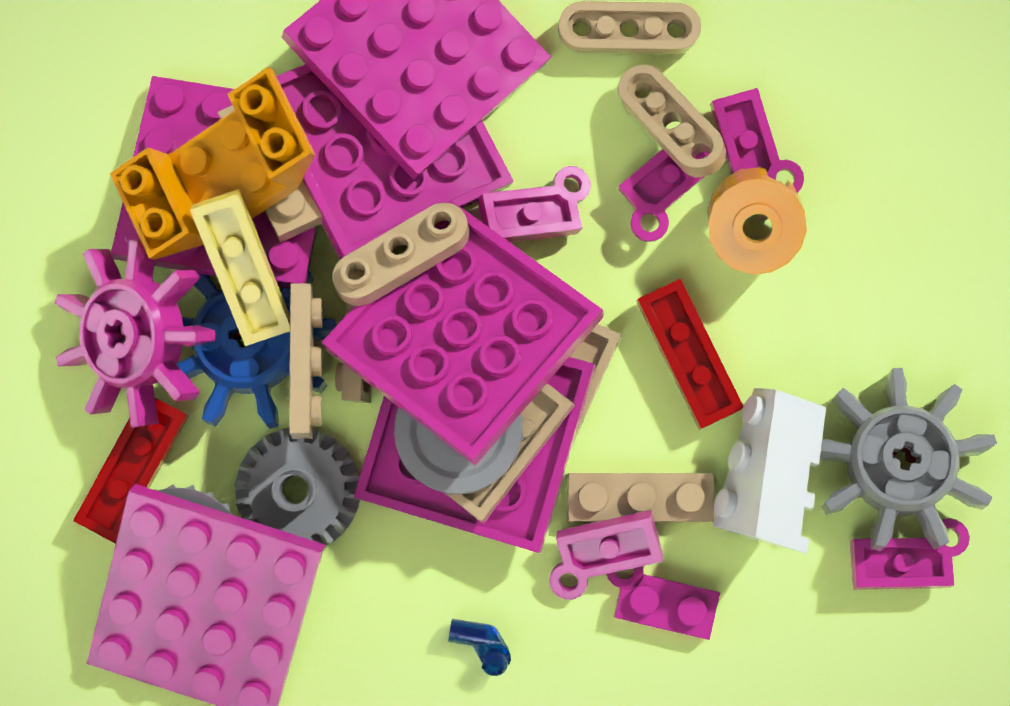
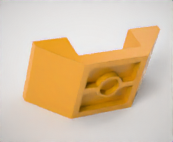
(249, 150)

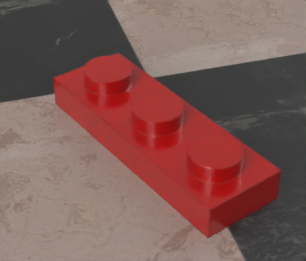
(689, 354)
(132, 461)

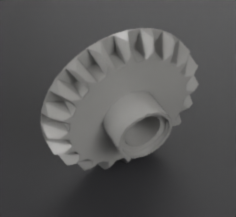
(325, 468)
(445, 469)

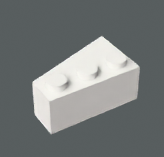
(771, 470)

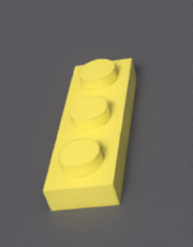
(241, 267)

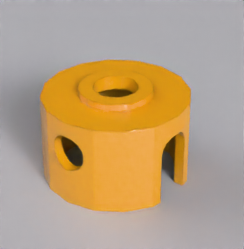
(751, 193)

